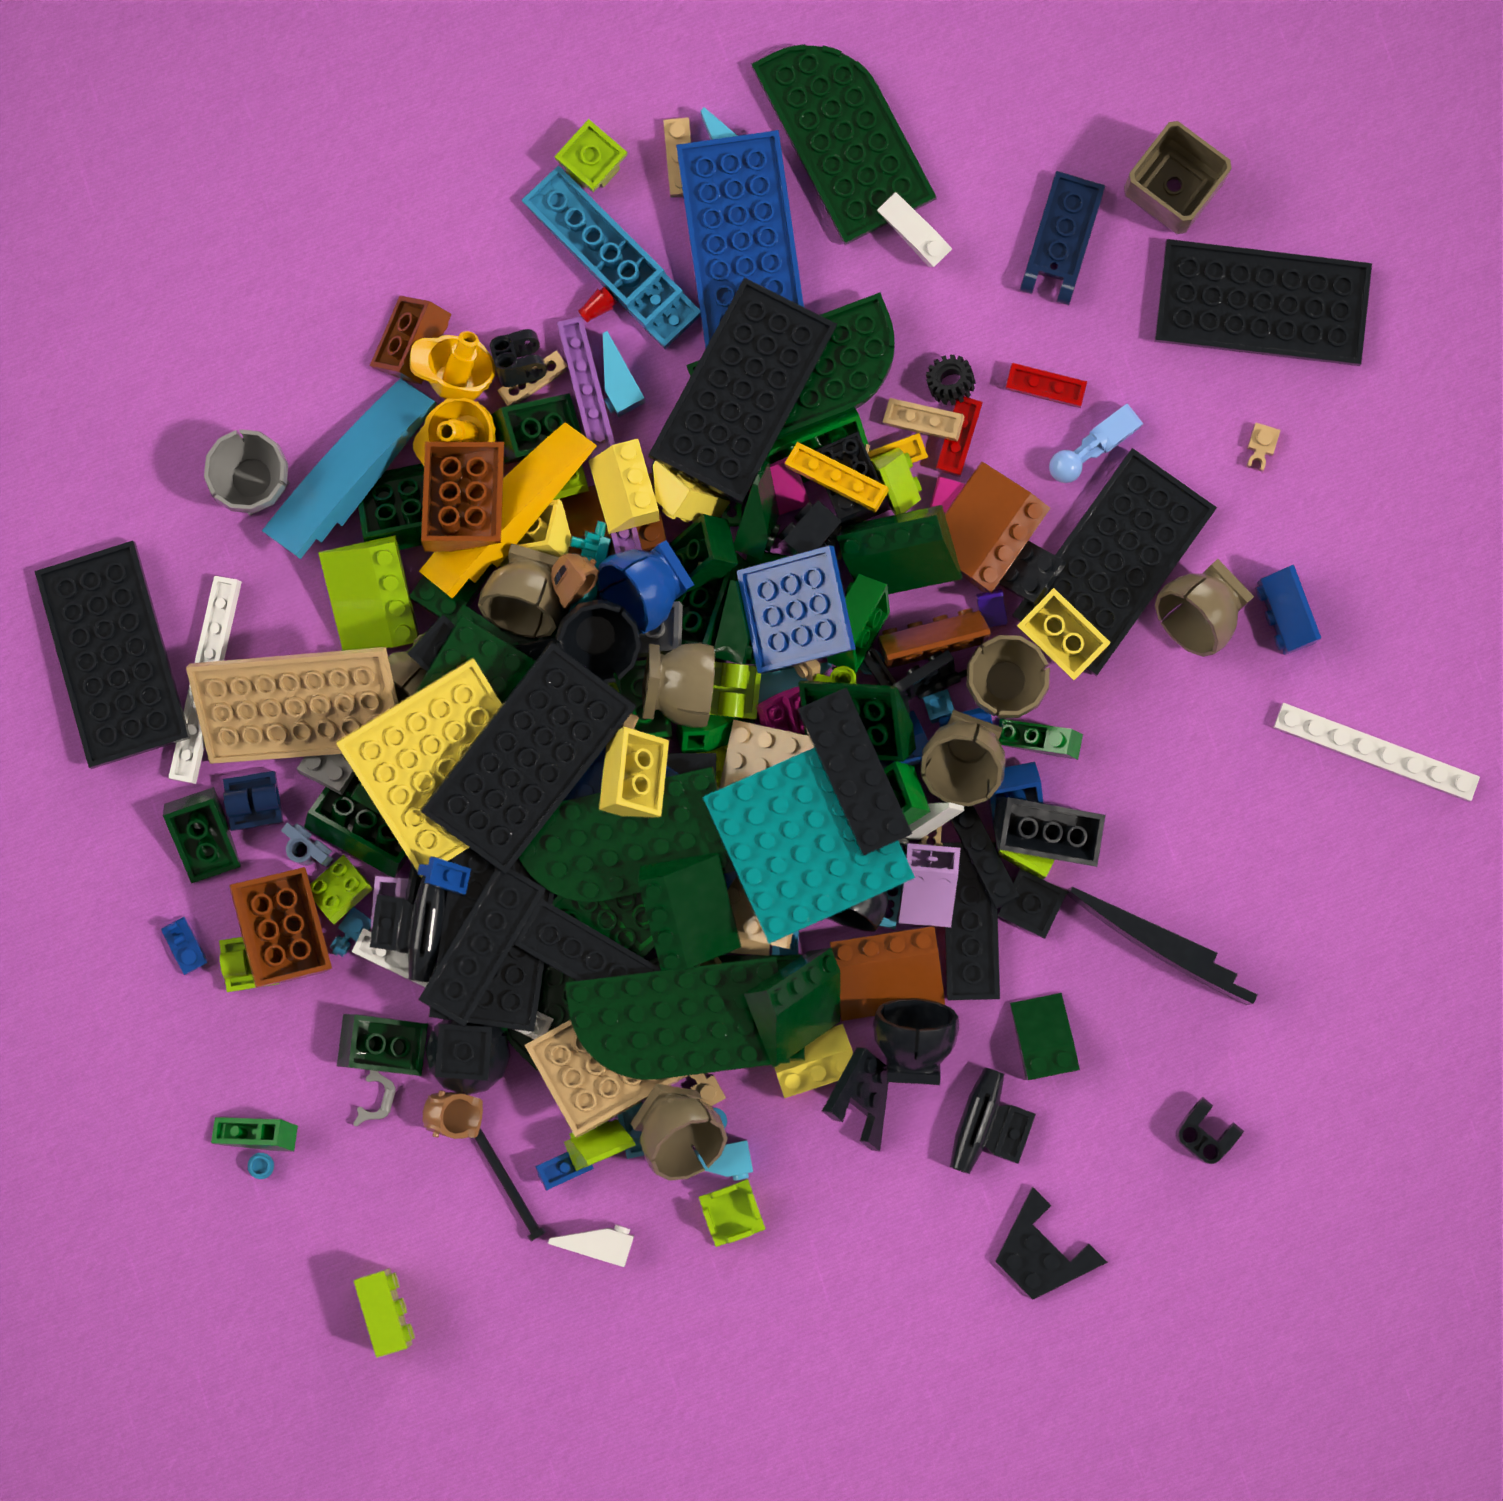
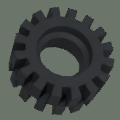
(954, 391)

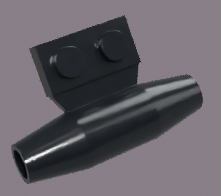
(410, 925)
(988, 1125)

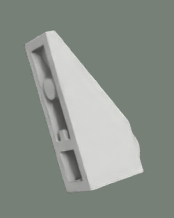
(914, 230)
(938, 816)
(603, 1244)

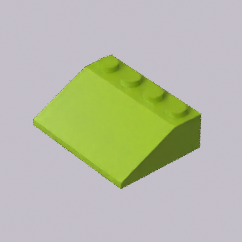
(369, 595)

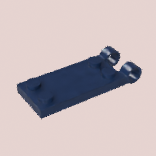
(1064, 233)

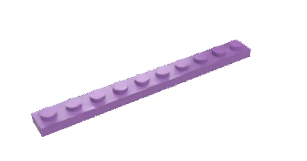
(591, 405)

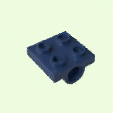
(252, 801)

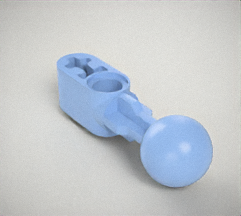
(1067, 465)

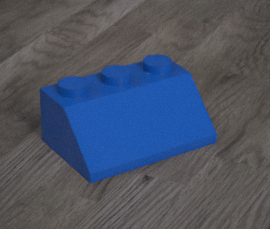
(1288, 610)

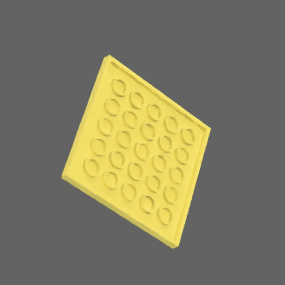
(414, 748)

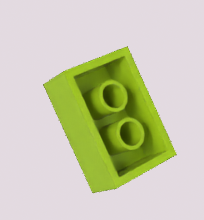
(384, 1312)

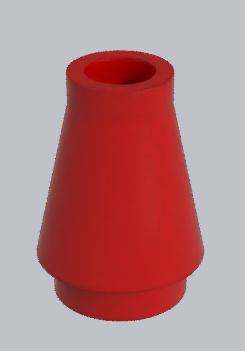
(597, 304)

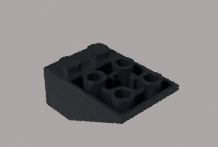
(853, 454)
(810, 531)

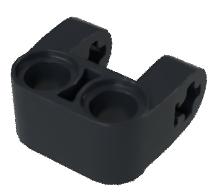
(506, 356)
(1222, 1145)

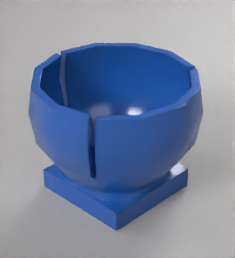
(649, 586)

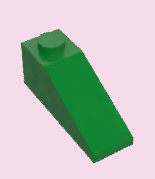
(255, 1133)

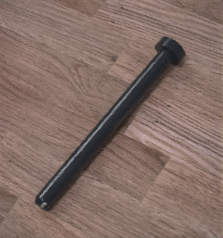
(509, 1187)

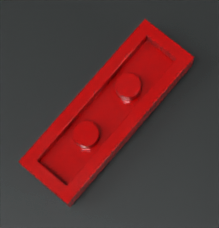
(1046, 385)
(955, 452)

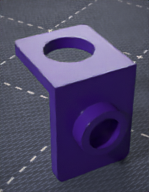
(992, 607)

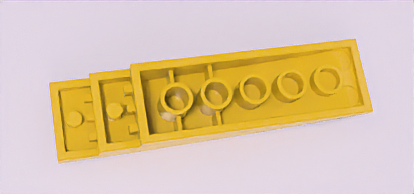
(526, 495)

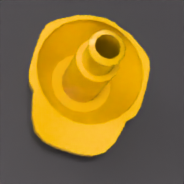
(453, 365)
(455, 422)

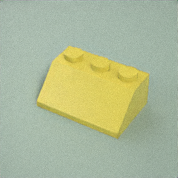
(624, 487)
(685, 497)
(548, 533)
(1063, 634)
(634, 774)
(822, 1065)

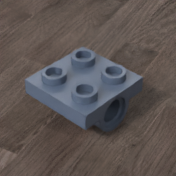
(315, 850)

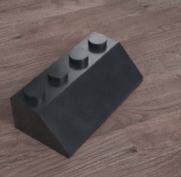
(1048, 831)

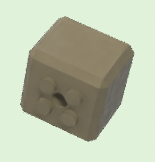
(1183, 157)

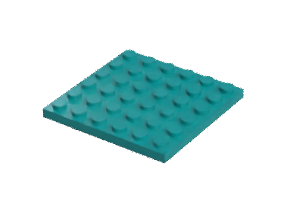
(798, 847)

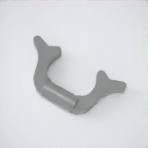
(387, 1101)

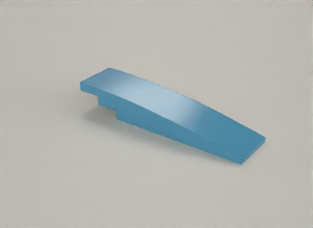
(612, 257)
(349, 469)

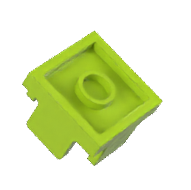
(591, 157)
(732, 1213)

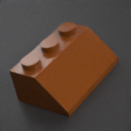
(409, 322)

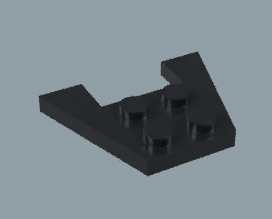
(866, 1088)
(1034, 1260)

